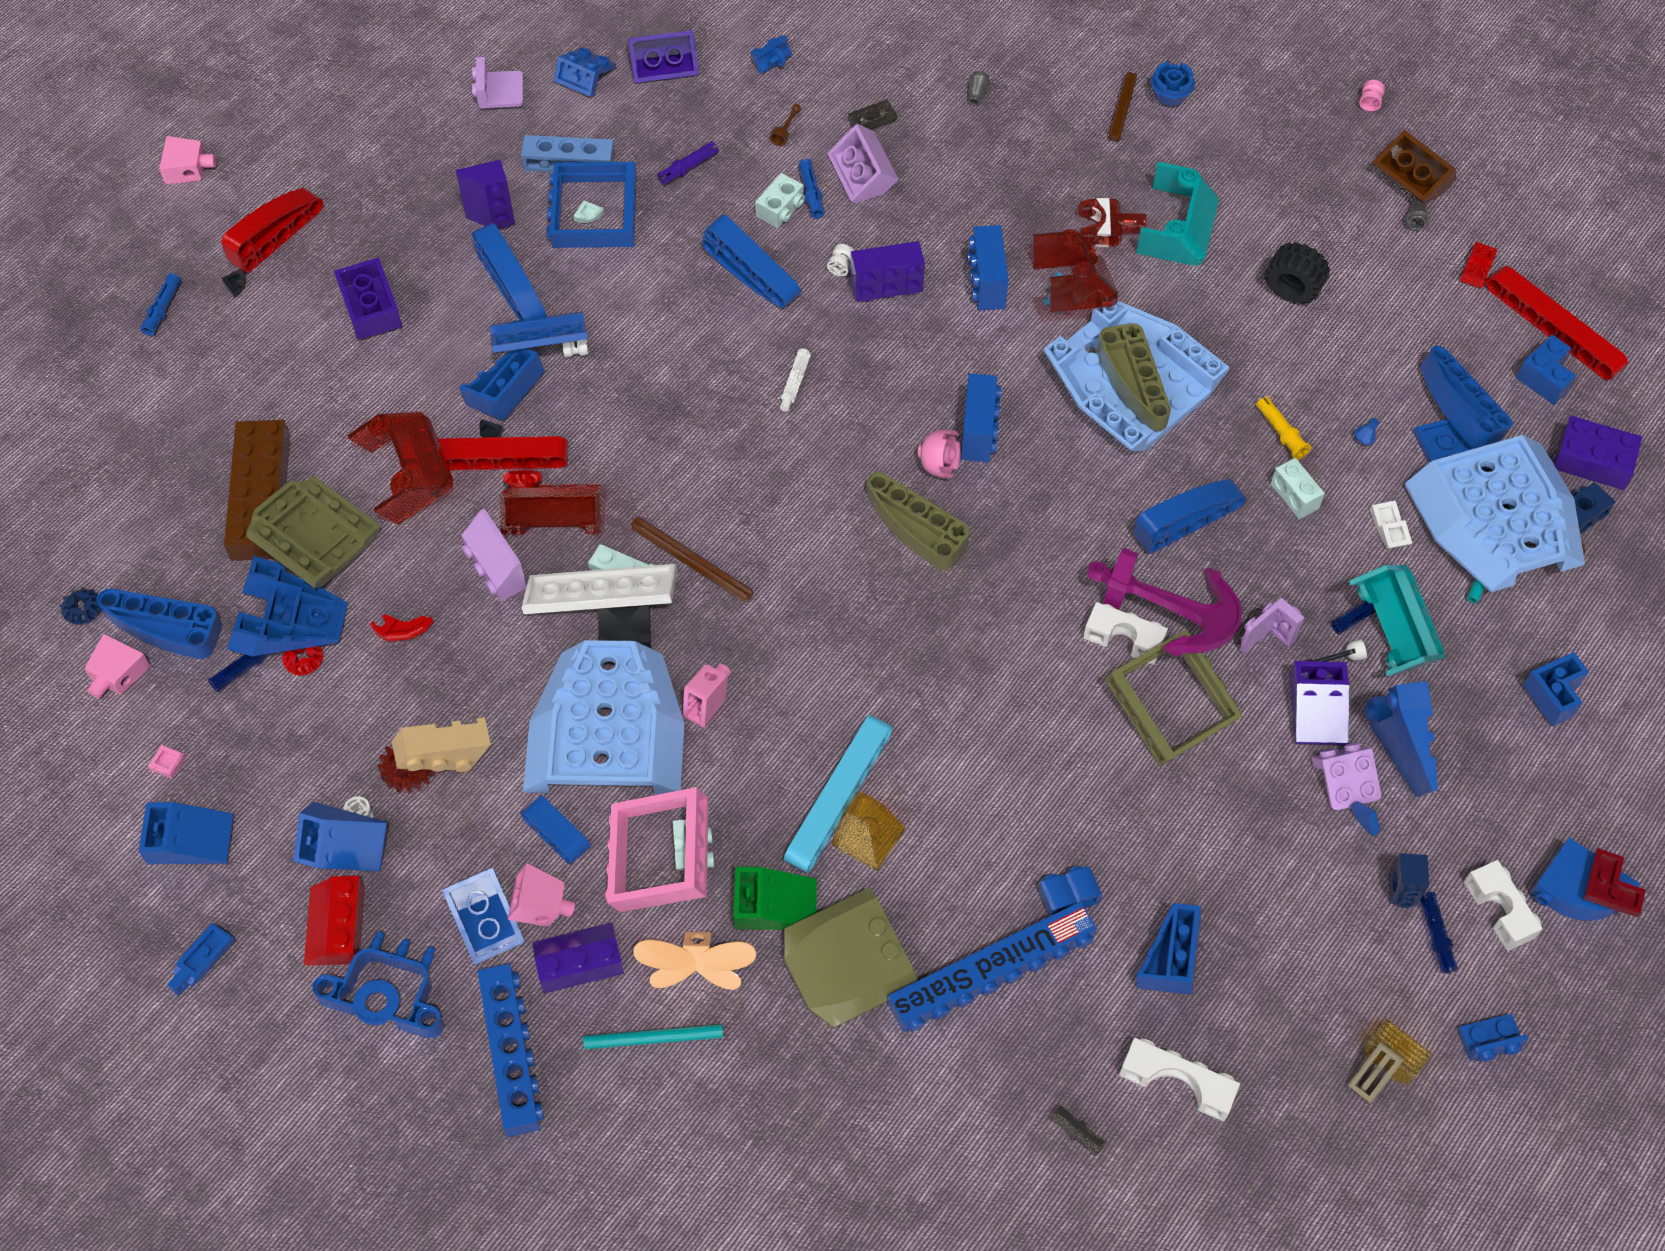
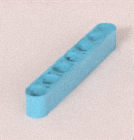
(838, 794)

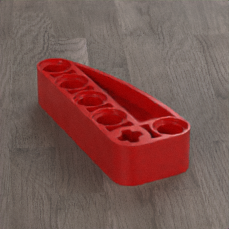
(269, 228)

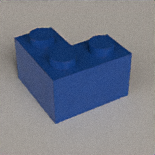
(1545, 370)
(1554, 687)

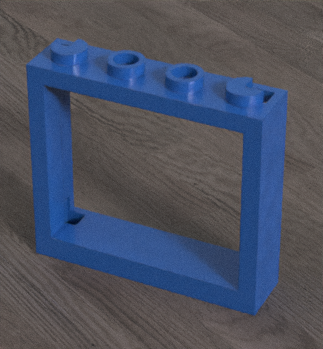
(592, 172)

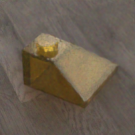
(868, 831)

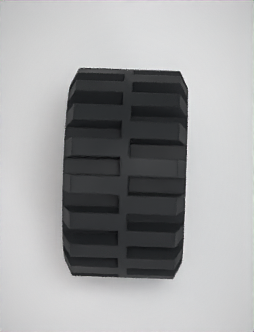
(1297, 273)

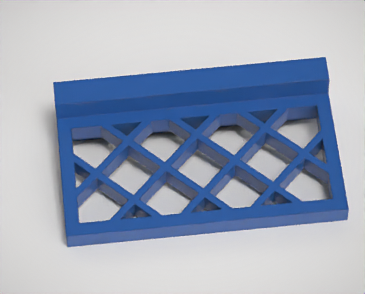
(538, 332)

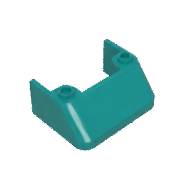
(1182, 240)
(1402, 617)

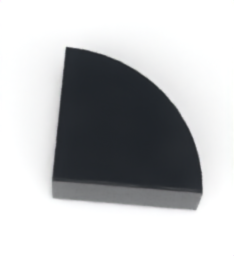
(235, 282)
(490, 429)

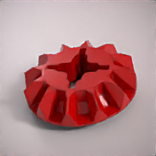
(522, 478)
(304, 665)

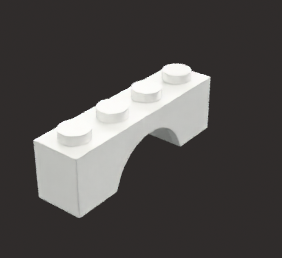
(1212, 1090)

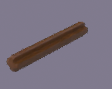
(1122, 106)

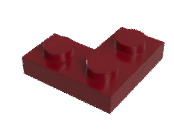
(1606, 889)

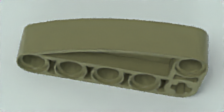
(1126, 361)
(918, 529)

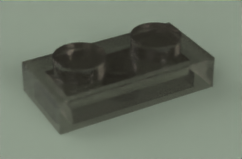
(873, 115)

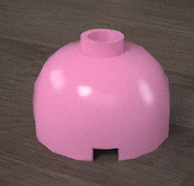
(940, 453)

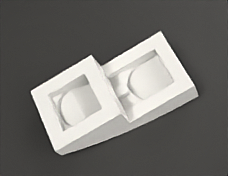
(1389, 525)

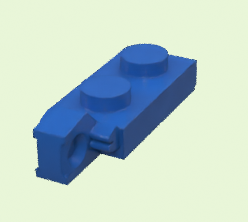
(200, 958)

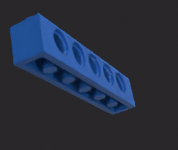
(514, 1119)

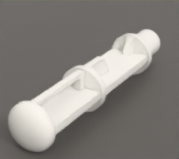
(795, 378)

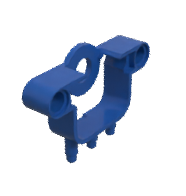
(341, 987)

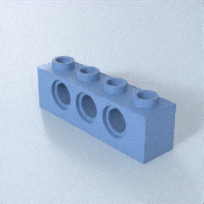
(542, 152)

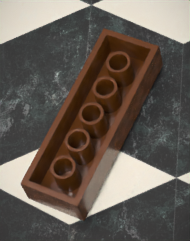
(256, 474)

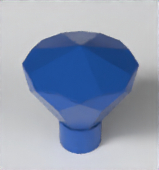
(1367, 433)

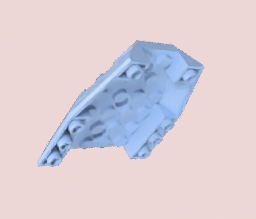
(1184, 366)
(1471, 525)
(638, 736)

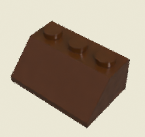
(1416, 167)

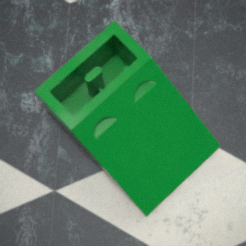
(772, 898)

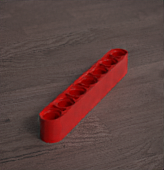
(1554, 319)
(505, 453)

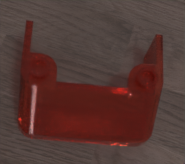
(1090, 279)
(423, 464)
(553, 507)

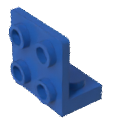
(581, 70)

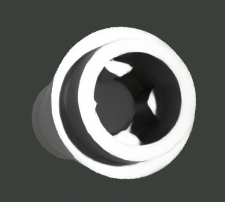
(978, 86)
(1418, 215)

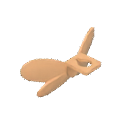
(679, 963)

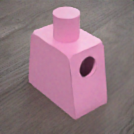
(184, 160)
(114, 667)
(705, 693)
(538, 898)

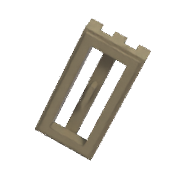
(1390, 1053)

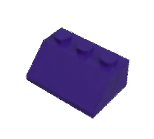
(663, 56)
(486, 194)
(577, 958)

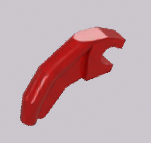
(399, 630)

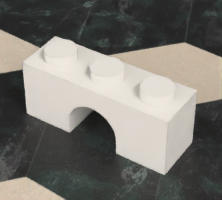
(1107, 622)
(1495, 884)

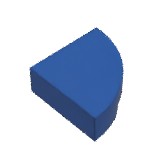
(1366, 817)

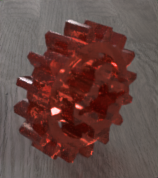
(401, 777)

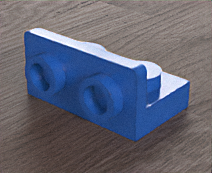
(1492, 1037)

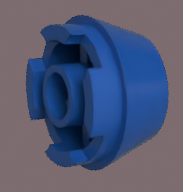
(1172, 83)

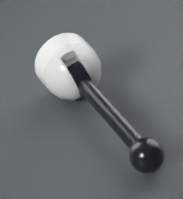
(1355, 651)

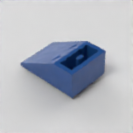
(185, 834)
(339, 839)

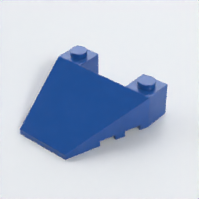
(293, 615)
(1402, 729)

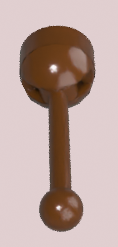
(780, 134)

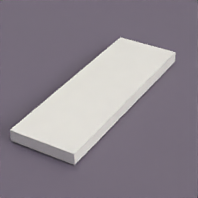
(600, 589)

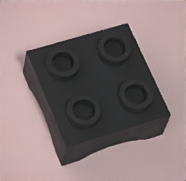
(625, 624)

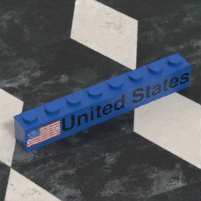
(991, 967)

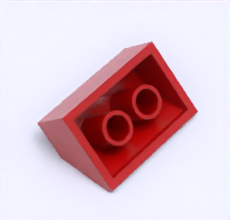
(334, 921)

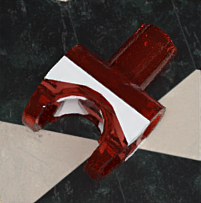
(1109, 222)

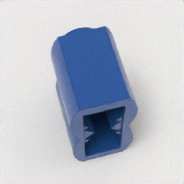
(1068, 889)

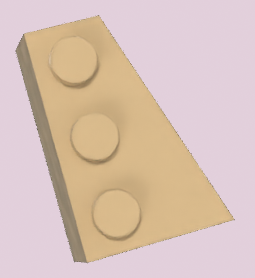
(441, 748)

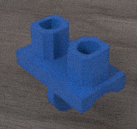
(772, 54)

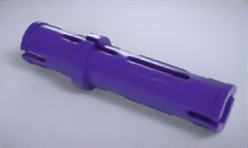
(680, 167)

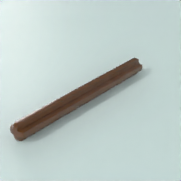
(692, 559)

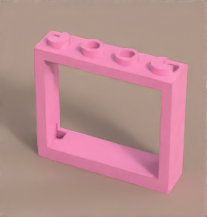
(695, 850)

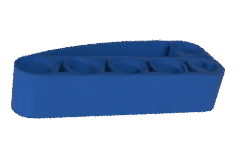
(748, 262)
(507, 272)
(1464, 400)
(1186, 514)
(167, 628)

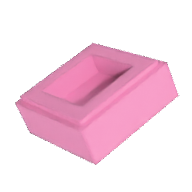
(167, 761)

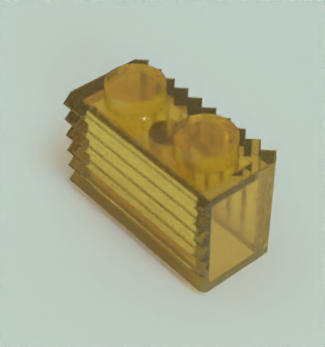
(1414, 1053)

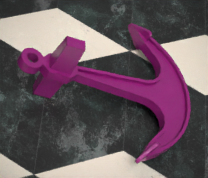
(1217, 620)

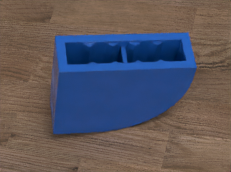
(1565, 884)

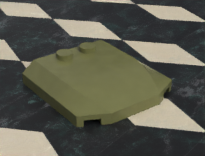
(311, 530)
(846, 959)

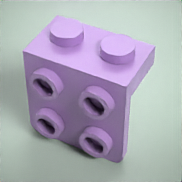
(496, 88)
(1278, 618)
(1349, 775)

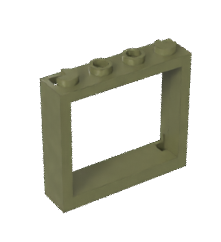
(1140, 717)

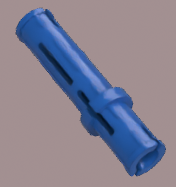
(813, 194)
(157, 311)

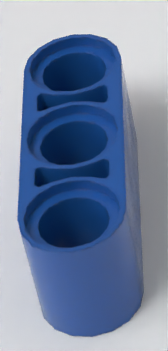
(555, 829)

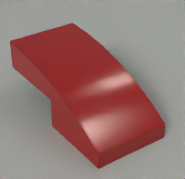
(1478, 265)

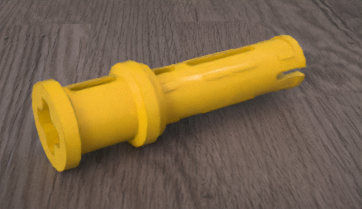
(1289, 435)

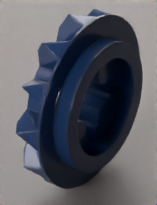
(75, 615)

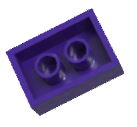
(887, 271)
(368, 298)
(1597, 452)

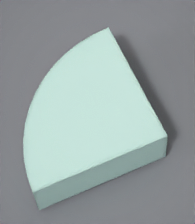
(588, 213)

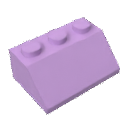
(862, 164)
(493, 557)

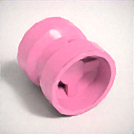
(1372, 95)

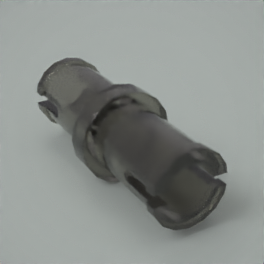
(1078, 1130)

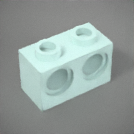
(779, 200)
(1297, 488)

